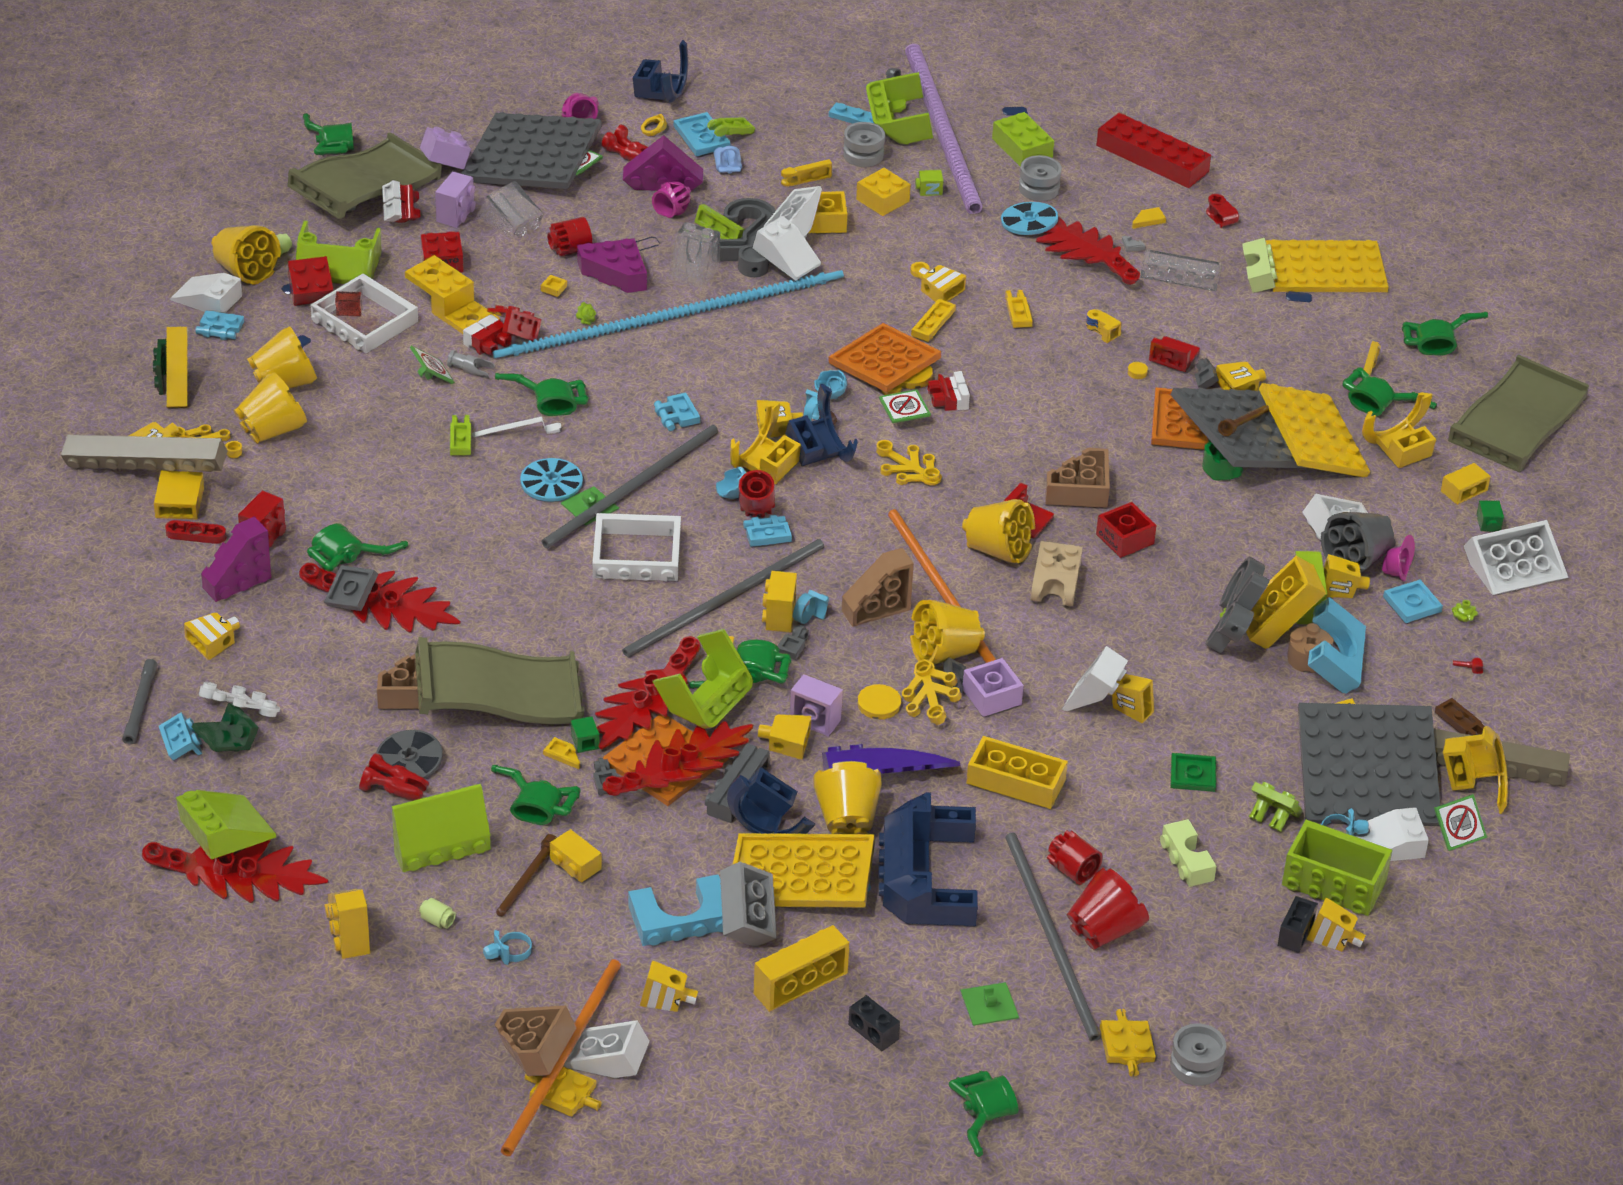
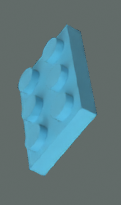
(698, 136)

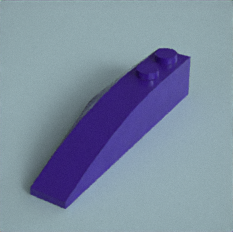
(887, 759)

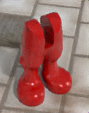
(621, 144)
(401, 783)

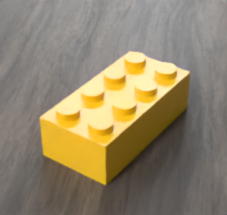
(1285, 601)
(1017, 772)
(801, 968)

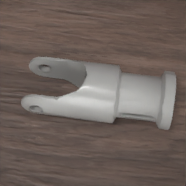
(468, 363)

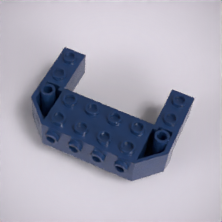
(905, 861)

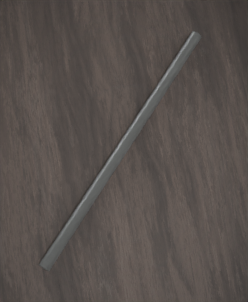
(629, 486)
(722, 598)
(1053, 937)

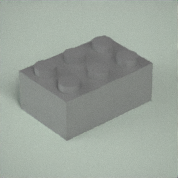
(748, 904)

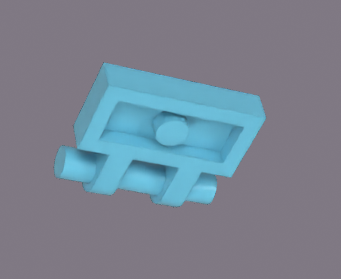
(220, 325)
(682, 409)
(767, 530)

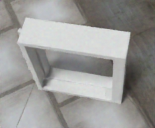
(406, 314)
(636, 525)

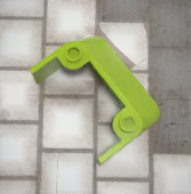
(889, 97)
(343, 261)
(725, 684)

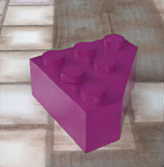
(662, 164)
(614, 264)
(239, 562)

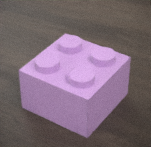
(445, 147)
(455, 199)
(992, 687)
(819, 701)

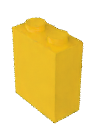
(179, 495)

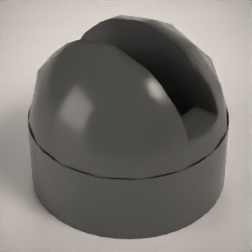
(893, 72)

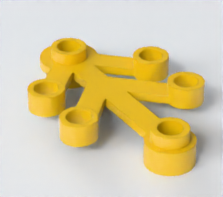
(234, 447)
(929, 476)
(923, 672)

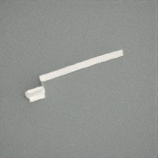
(552, 428)

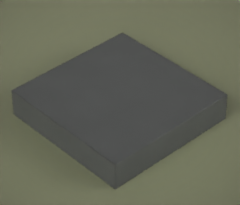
(351, 588)

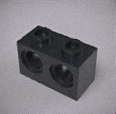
(1297, 924)
(874, 1023)

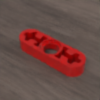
(181, 526)

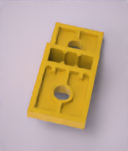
(450, 293)

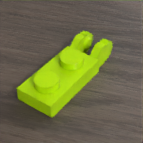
(730, 126)
(460, 436)

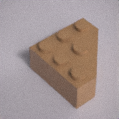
(1080, 480)
(881, 590)
(398, 686)
(536, 1036)

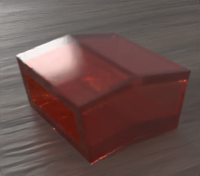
(348, 303)

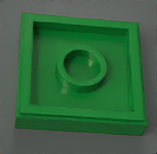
(1193, 772)

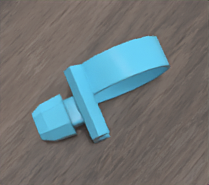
(811, 406)
(816, 607)
(1358, 826)
(499, 949)

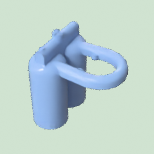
(728, 159)

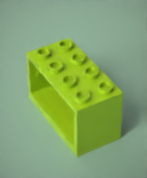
(1336, 867)

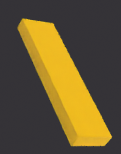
(177, 367)

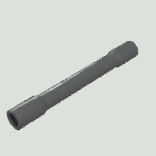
(132, 727)

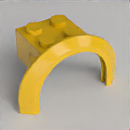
(1403, 442)
(764, 454)
(1476, 758)

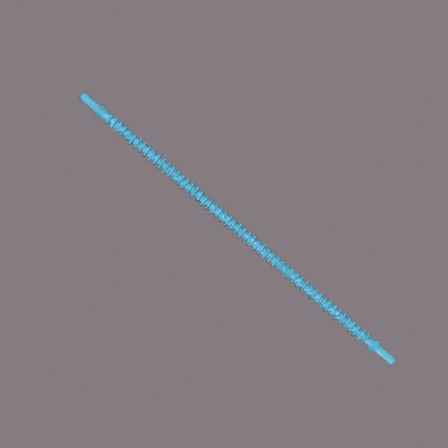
(654, 317)

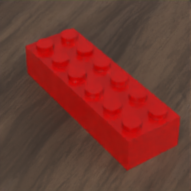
(1153, 150)

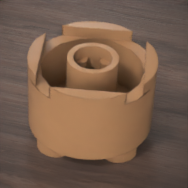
(1302, 641)

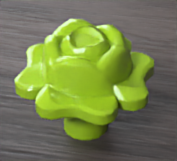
(586, 313)
(1464, 611)

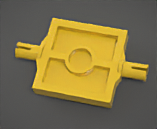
(1127, 1042)
(568, 1092)

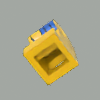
(1103, 324)

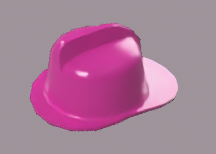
(1399, 559)

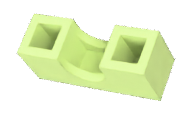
(1260, 265)
(1192, 866)

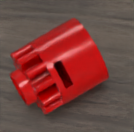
(568, 234)
(756, 493)
(1074, 857)

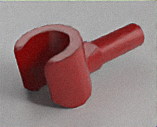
(1476, 665)

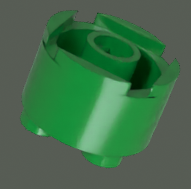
(1217, 465)

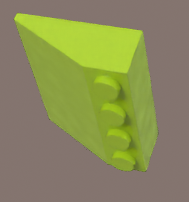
(222, 821)
(440, 828)

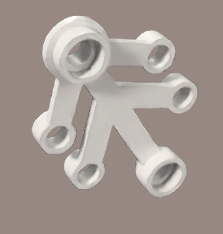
(240, 699)

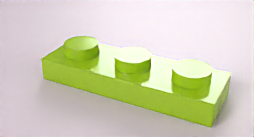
(711, 219)

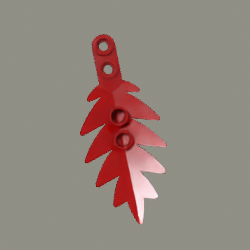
(1089, 248)
(390, 600)
(637, 704)
(681, 759)
(238, 870)

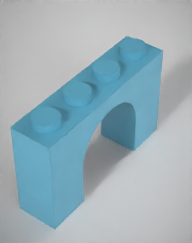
(1344, 667)
(658, 927)

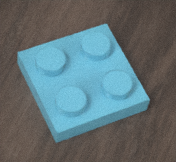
(1412, 601)

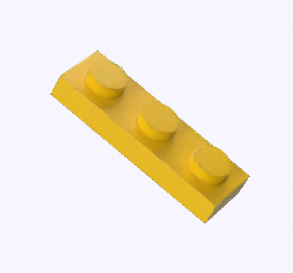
(933, 320)

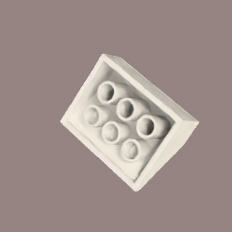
(1516, 557)

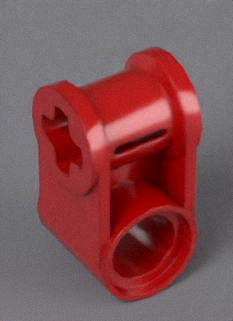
(1221, 211)

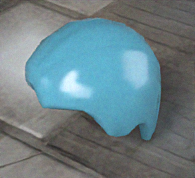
(833, 379)
(730, 484)

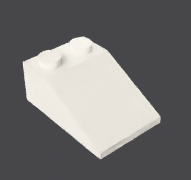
(799, 208)
(786, 248)
(210, 292)
(1323, 507)
(1097, 680)
(1398, 831)
(610, 1050)

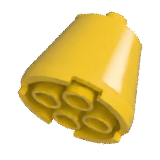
(247, 252)
(285, 358)
(270, 410)
(1001, 529)
(944, 631)
(848, 796)

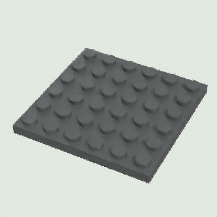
(532, 150)
(1253, 443)
(1367, 760)

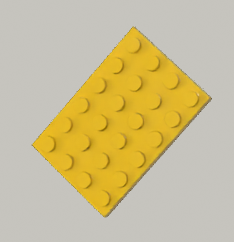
(1328, 266)
(1314, 430)
(812, 867)

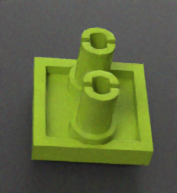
(1284, 802)

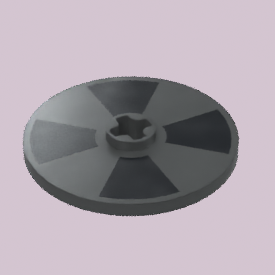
(422, 747)

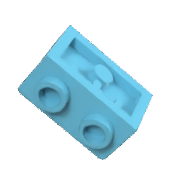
(180, 736)

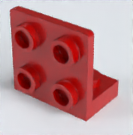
(518, 323)
(1172, 353)
(1041, 516)

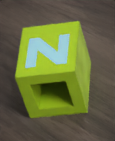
(929, 182)

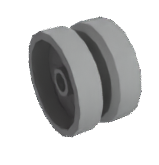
(864, 144)
(1040, 178)
(1198, 1054)

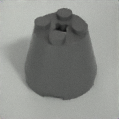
(1358, 537)

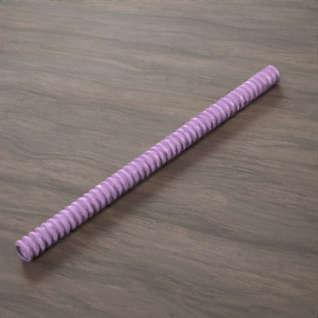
(944, 130)

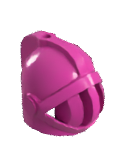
(580, 106)
(671, 199)

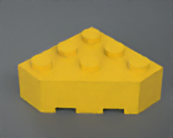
(349, 922)

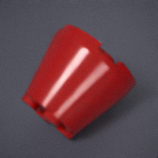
(1106, 910)

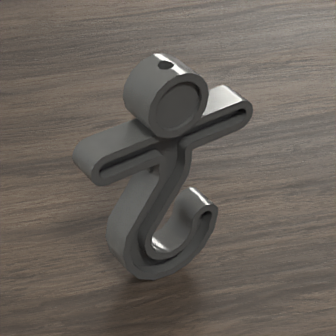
(742, 249)
(1238, 599)

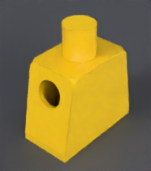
(787, 734)

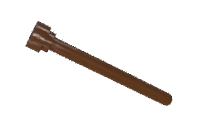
(1228, 426)
(526, 877)

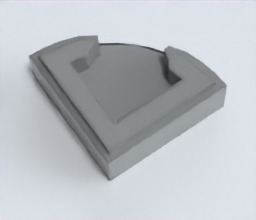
(1132, 245)

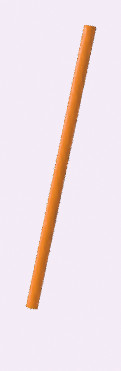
(932, 573)
(548, 1080)

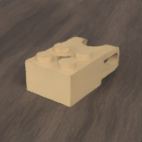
(1057, 572)

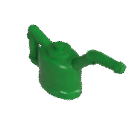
(331, 138)
(1436, 335)
(1374, 393)
(552, 395)
(343, 547)
(760, 660)
(538, 799)
(986, 1099)

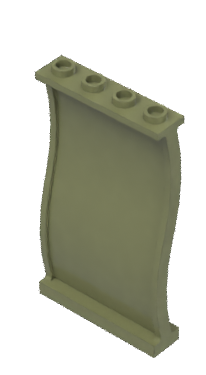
(349, 179)
(1518, 413)
(497, 682)

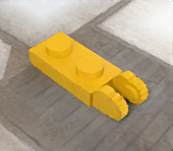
(806, 173)
(1018, 309)

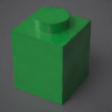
(1490, 516)
(585, 734)

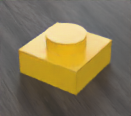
(554, 285)

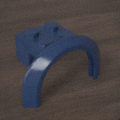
(652, 83)
(819, 436)
(763, 802)

